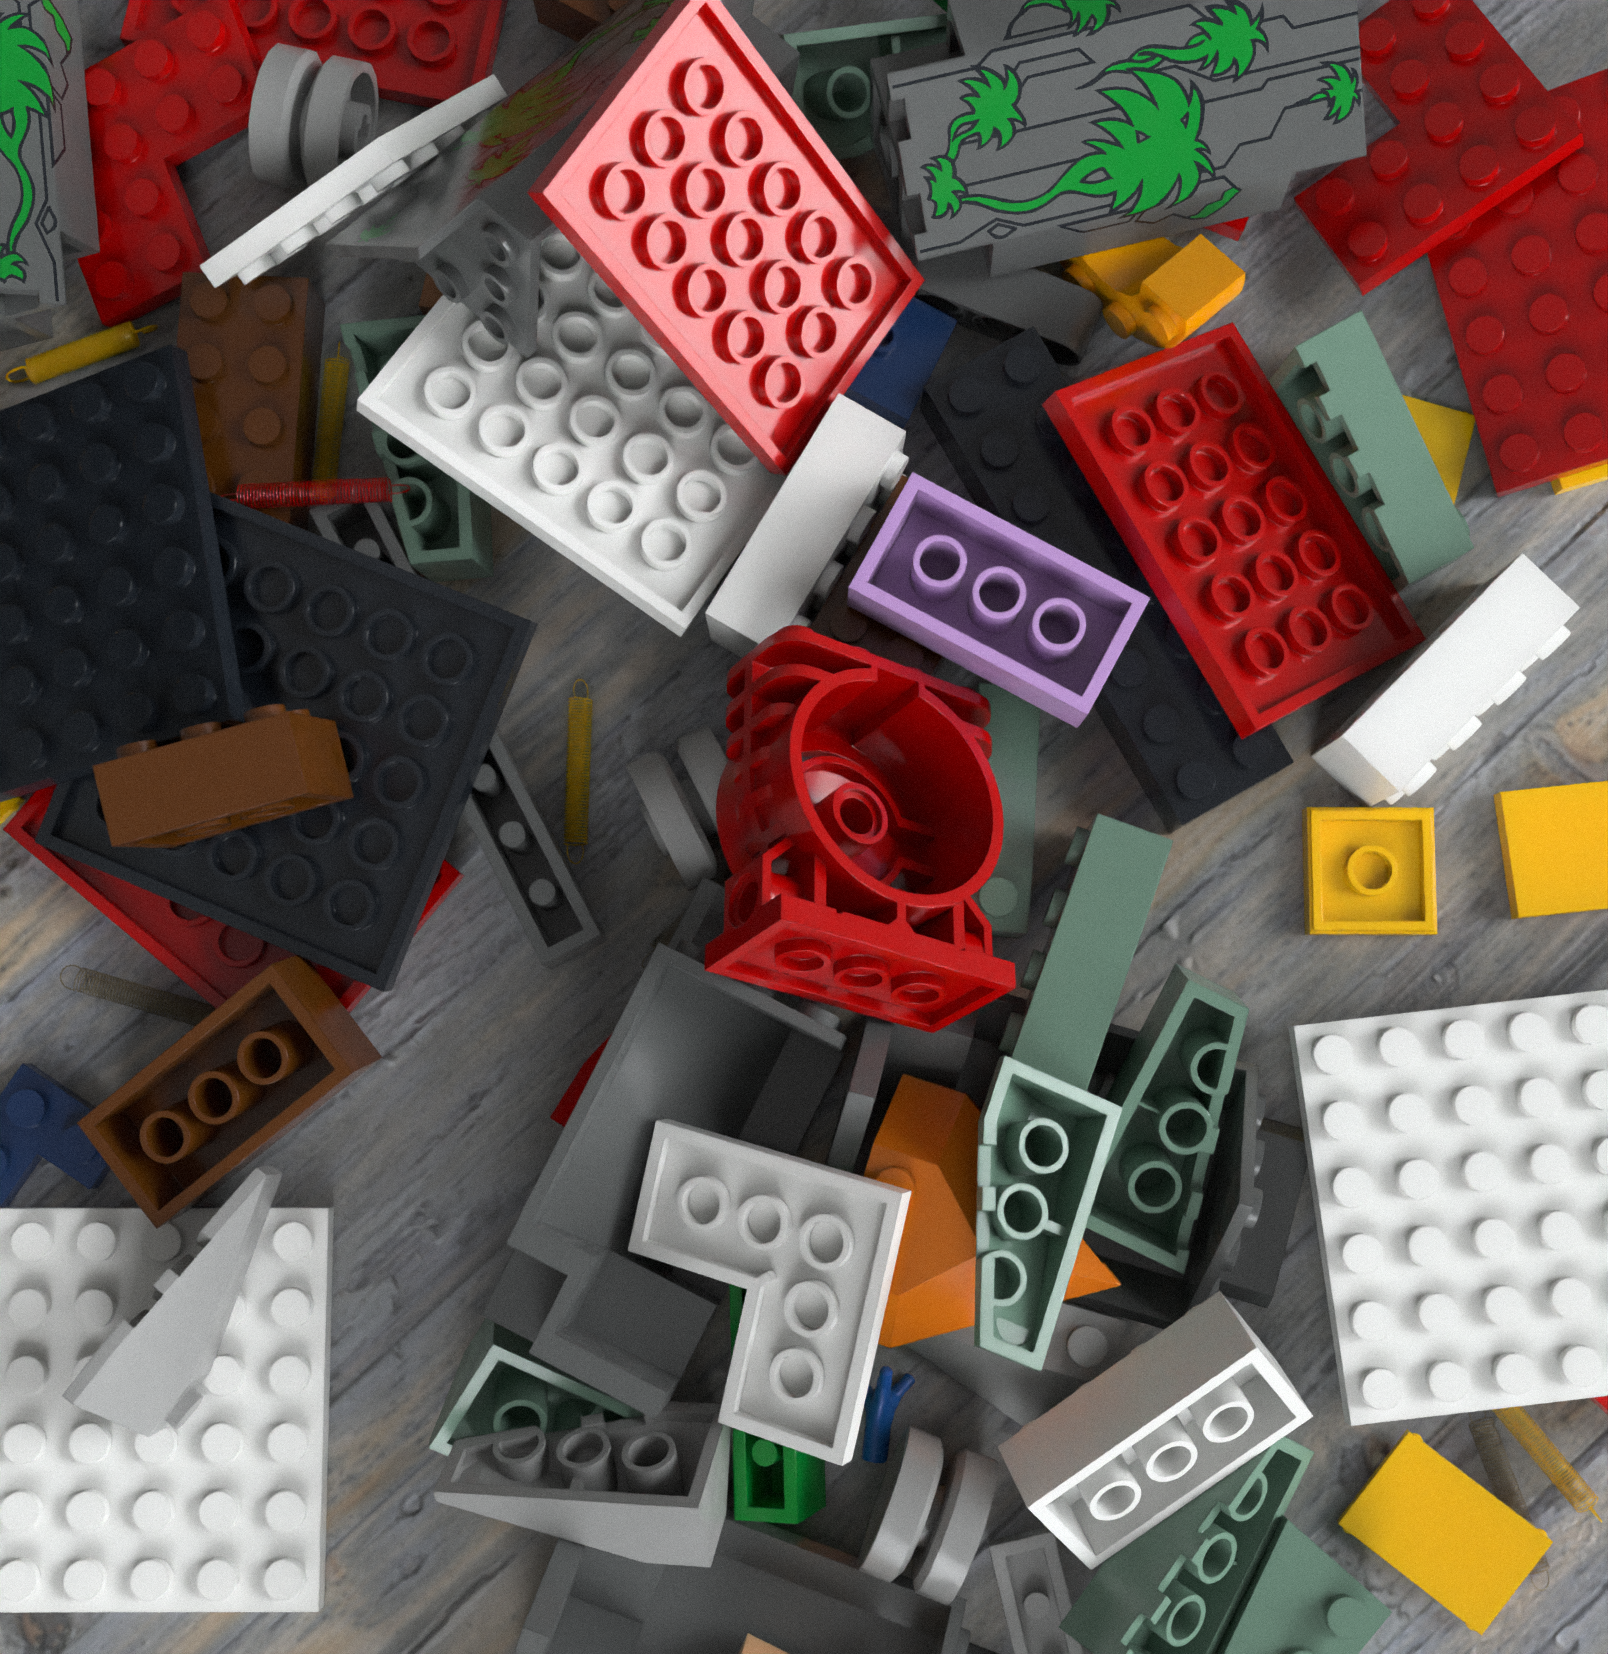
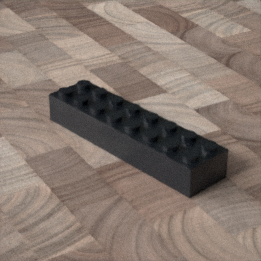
(1022, 472)

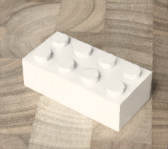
(809, 527)
(1446, 682)
(1153, 1431)

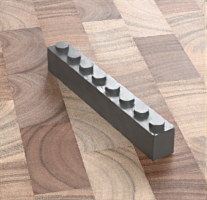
(501, 802)

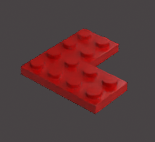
(146, 116)
(1463, 138)

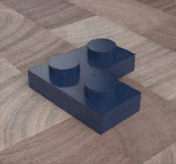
(40, 1123)

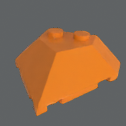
(933, 1150)

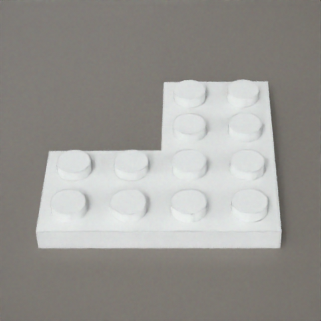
(352, 184)
(815, 1268)

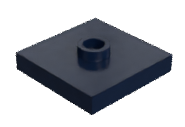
(902, 363)

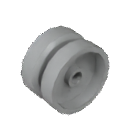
(309, 115)
(683, 811)
(936, 1517)

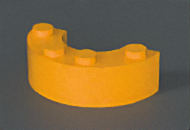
(1158, 287)

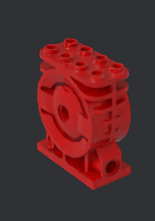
(886, 800)

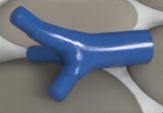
(880, 1411)

